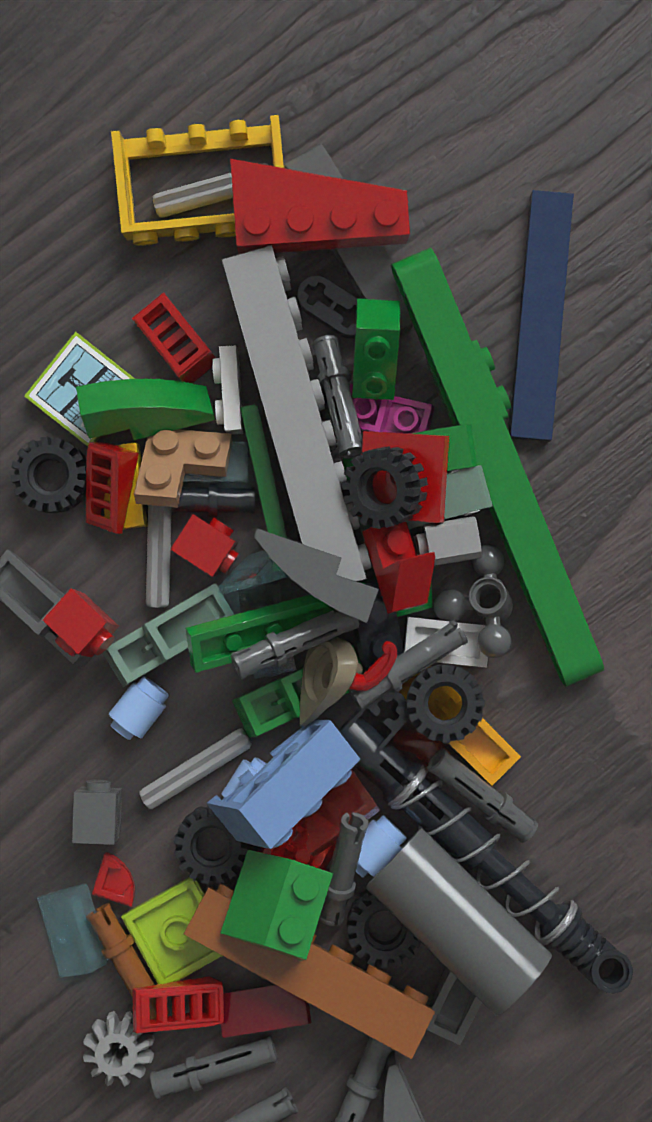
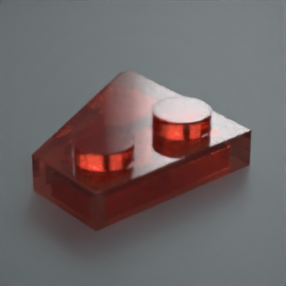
(324, 823)

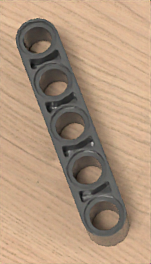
(365, 266)

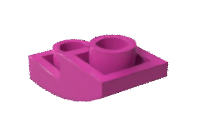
(393, 415)

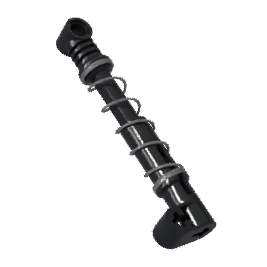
(472, 845)

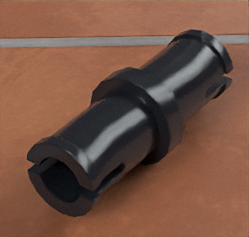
(216, 500)

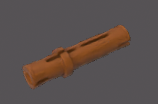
(121, 952)

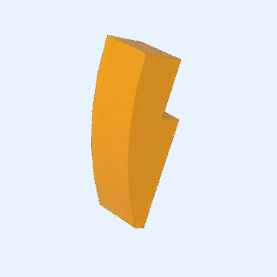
(483, 747)

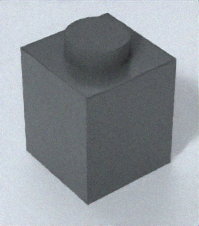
(97, 813)

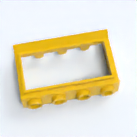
(195, 141)

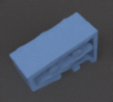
(287, 786)

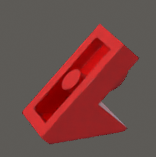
(400, 572)

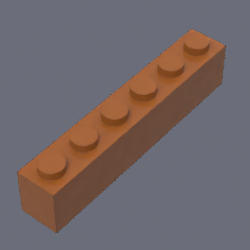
(323, 980)

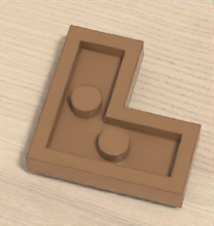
(176, 453)

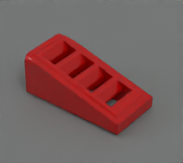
(193, 358)
(123, 466)
(204, 1002)

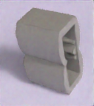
(450, 540)

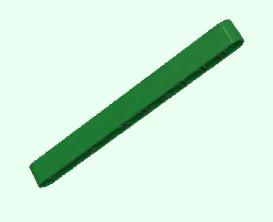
(513, 500)

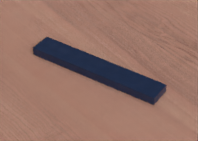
(541, 315)

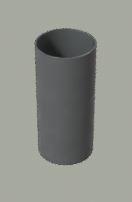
(460, 922)

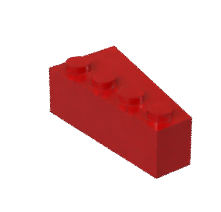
(313, 210)

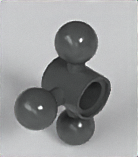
(451, 605)

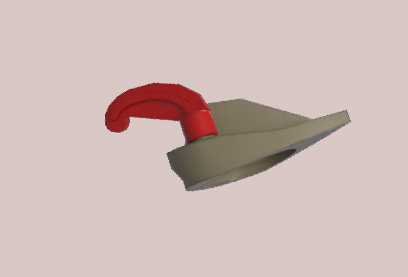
(334, 669)

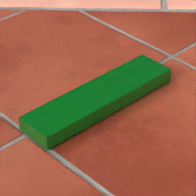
(263, 470)

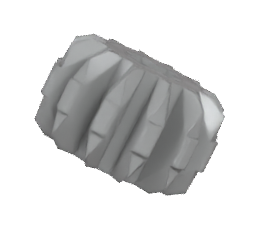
(111, 1061)

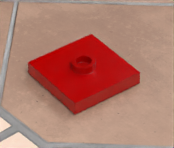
(433, 456)

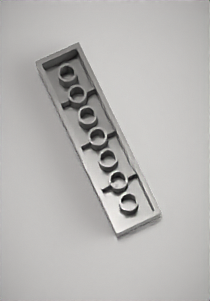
(293, 407)

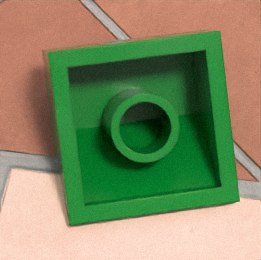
(277, 904)

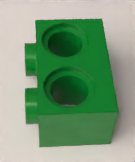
(376, 349)

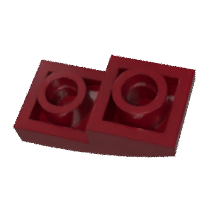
(262, 1011)

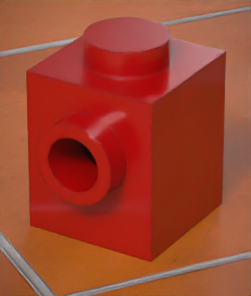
(207, 545)
(80, 625)

